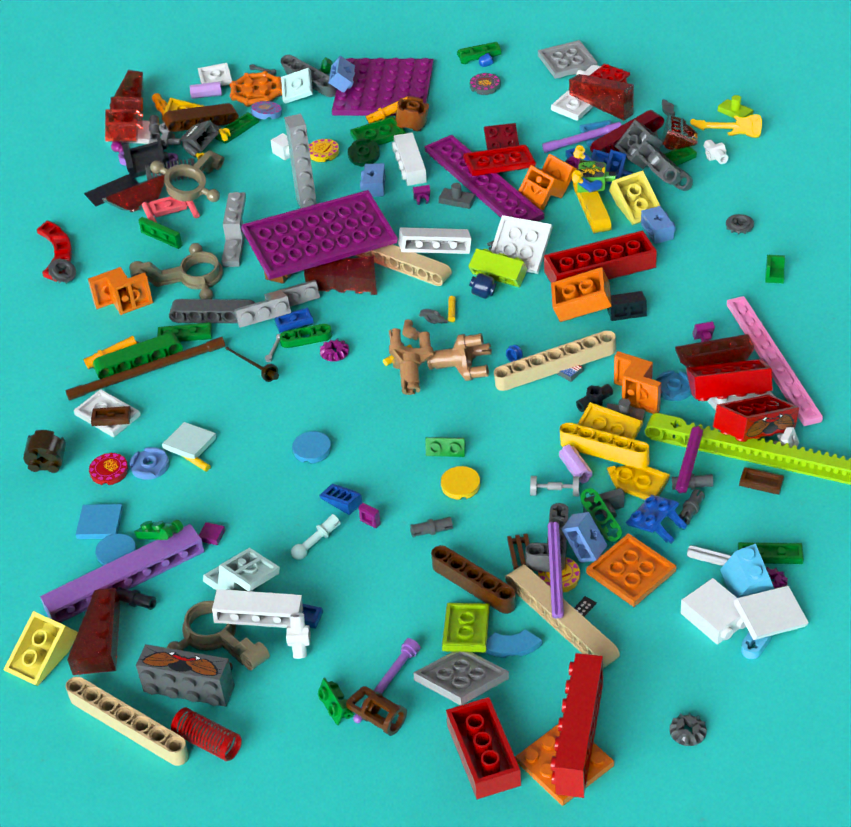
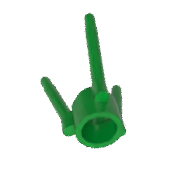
(326, 66)

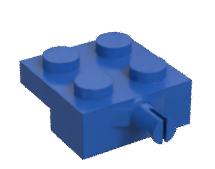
(614, 162)

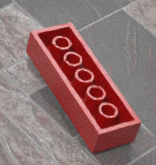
(615, 255)
(577, 725)

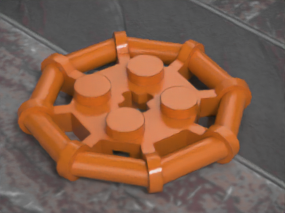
(255, 88)

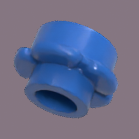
(514, 353)

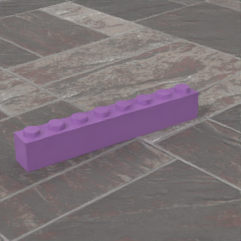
(123, 572)

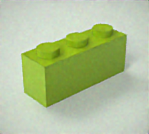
(498, 266)

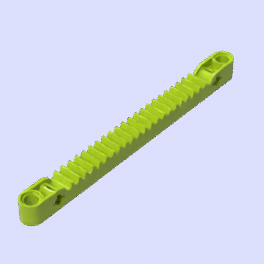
(664, 427)

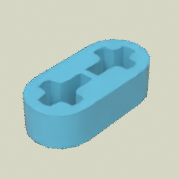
(760, 645)

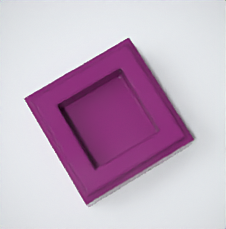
(369, 515)
(212, 533)

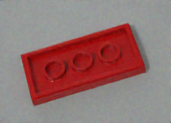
(499, 160)

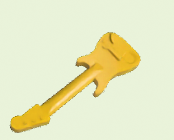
(747, 125)

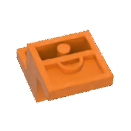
(548, 181)
(123, 292)
(637, 382)

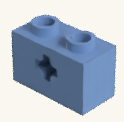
(342, 74)
(373, 179)
(657, 224)
(584, 537)

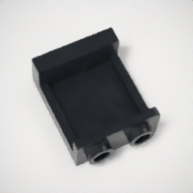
(138, 157)

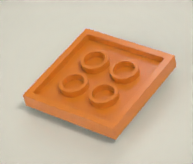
(631, 570)
(537, 763)

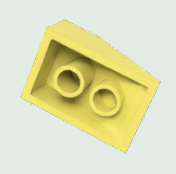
(633, 195)
(40, 648)

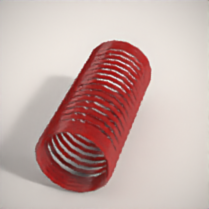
(187, 726)

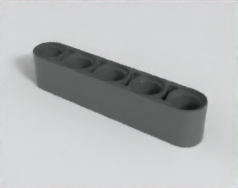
(319, 79)
(205, 310)

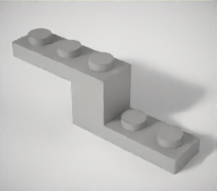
(232, 229)
(277, 303)

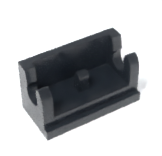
(627, 306)

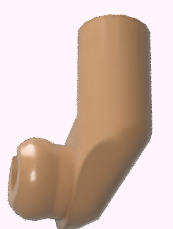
(409, 331)

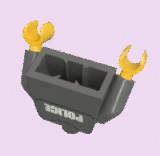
(200, 135)

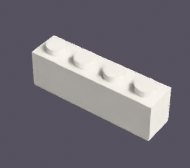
(409, 159)
(434, 240)
(255, 608)

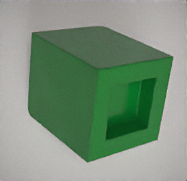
(775, 269)

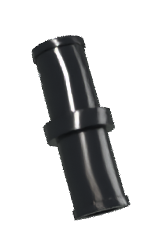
(135, 598)

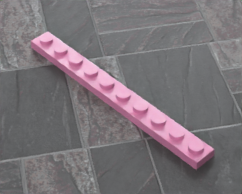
(769, 353)

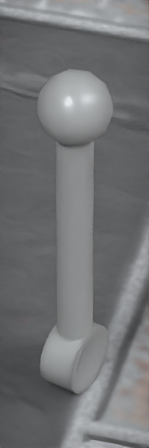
(268, 358)

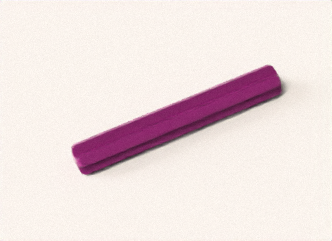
(689, 460)

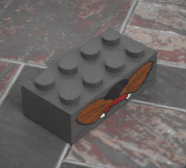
(185, 675)

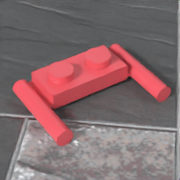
(167, 206)

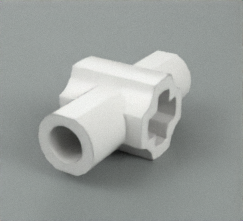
(715, 151)
(298, 635)

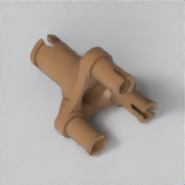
(462, 356)
(409, 359)

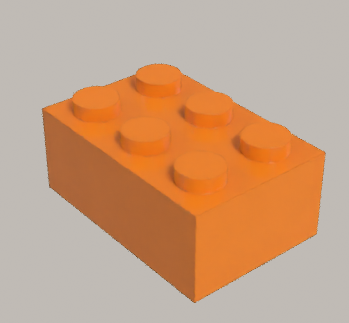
(581, 294)

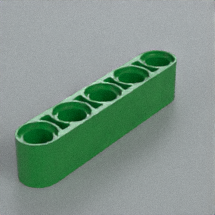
(137, 355)

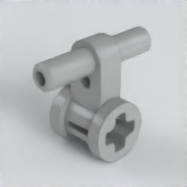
(168, 136)

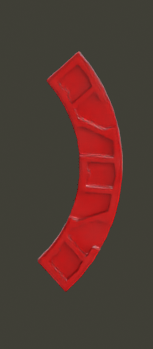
(60, 242)

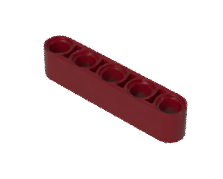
(607, 142)

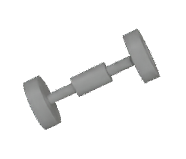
(554, 486)

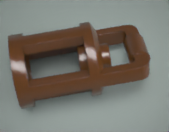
(372, 706)

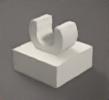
(789, 436)

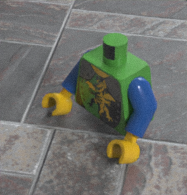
(590, 174)

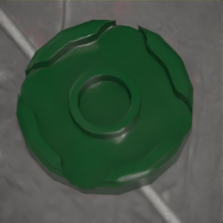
(363, 152)

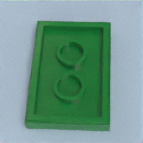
(379, 131)

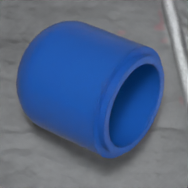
(485, 60)

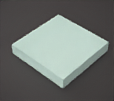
(296, 85)
(189, 441)

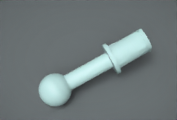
(299, 551)

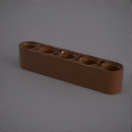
(185, 118)
(473, 579)

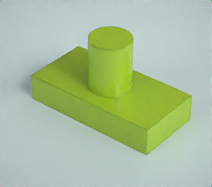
(734, 108)

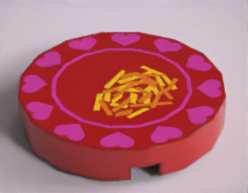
(108, 468)

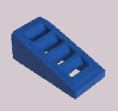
(354, 498)

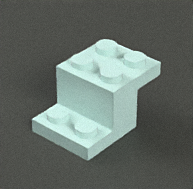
(242, 572)

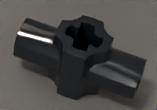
(595, 395)

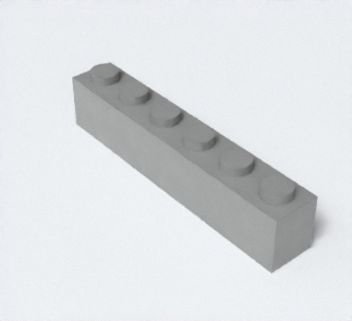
(300, 160)

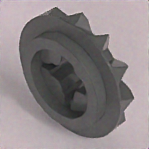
(744, 221)
(61, 264)
(682, 735)

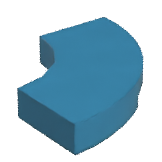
(512, 645)

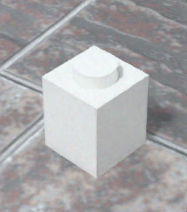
(280, 146)

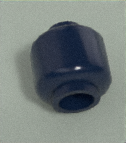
(482, 285)

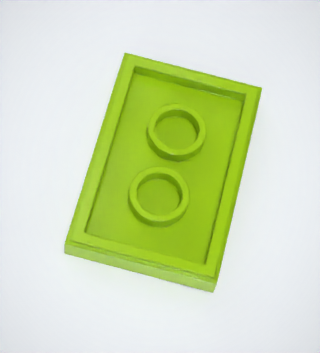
(466, 627)

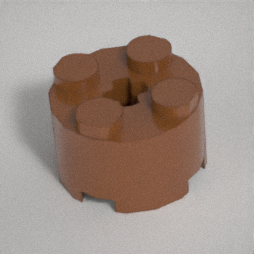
(411, 113)

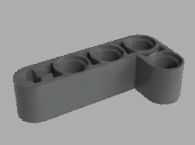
(538, 553)

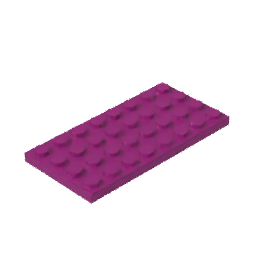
(318, 234)

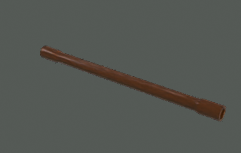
(81, 390)

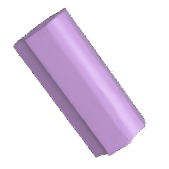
(205, 90)
(575, 463)

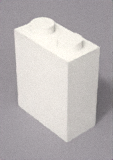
(713, 611)

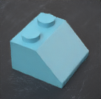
(746, 573)

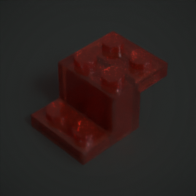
(124, 119)

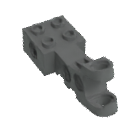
(643, 149)

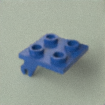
(652, 512)

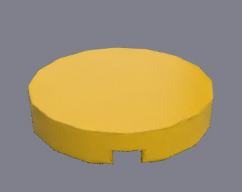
(460, 482)

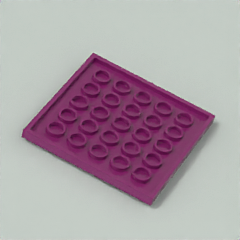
(383, 83)

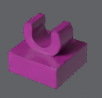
(421, 192)
(703, 331)

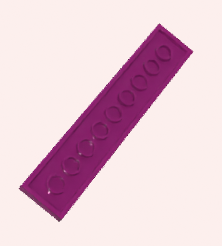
(489, 188)

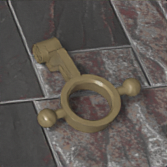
(205, 164)
(178, 274)
(244, 651)

